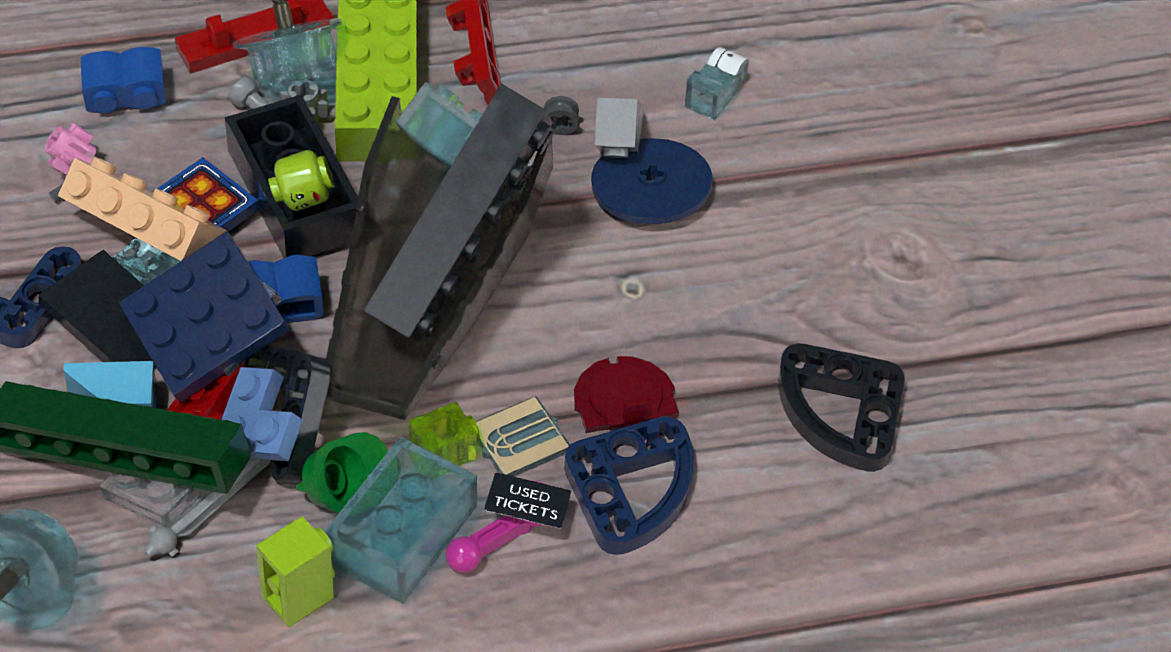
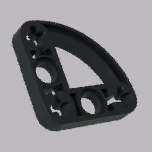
(861, 386)

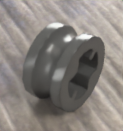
(563, 113)

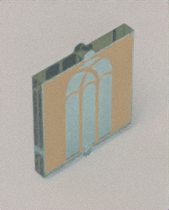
(521, 437)

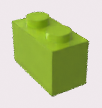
(296, 570)

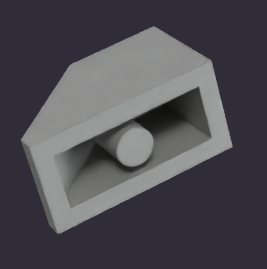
(618, 126)

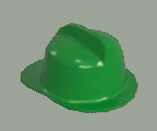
(340, 469)

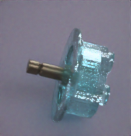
(291, 48)

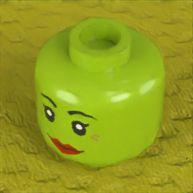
(301, 180)

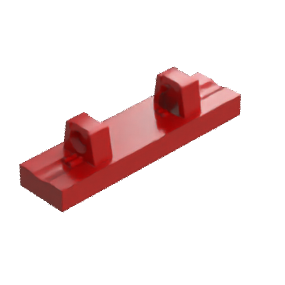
(214, 43)
(481, 63)

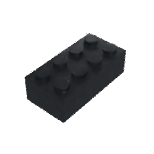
(274, 132)

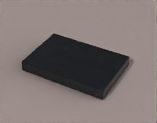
(90, 308)

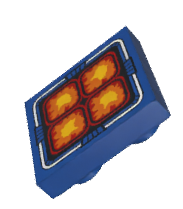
(213, 192)

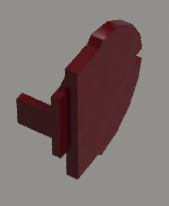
(623, 394)

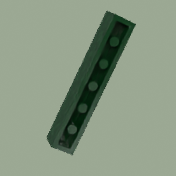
(122, 437)

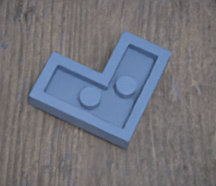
(251, 402)

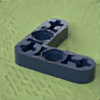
(36, 316)

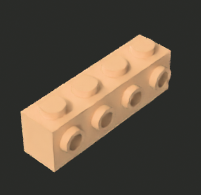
(136, 210)

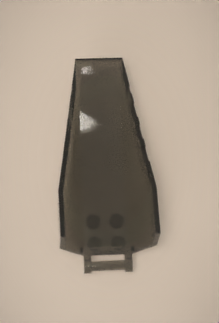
(368, 359)

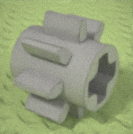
(314, 98)

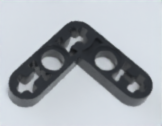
(306, 389)

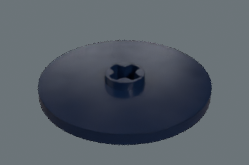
(678, 189)

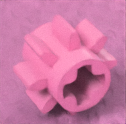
(68, 144)

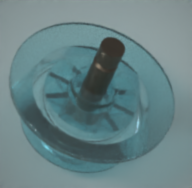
(35, 569)

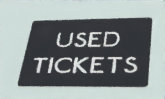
(527, 500)

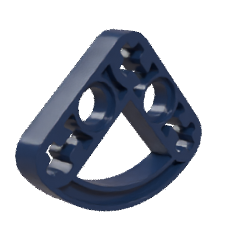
(608, 465)

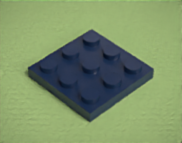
(203, 316)

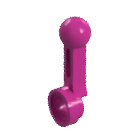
(465, 552)

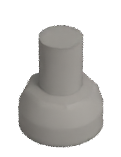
(245, 93)

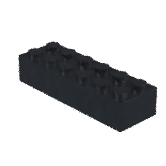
(460, 214)

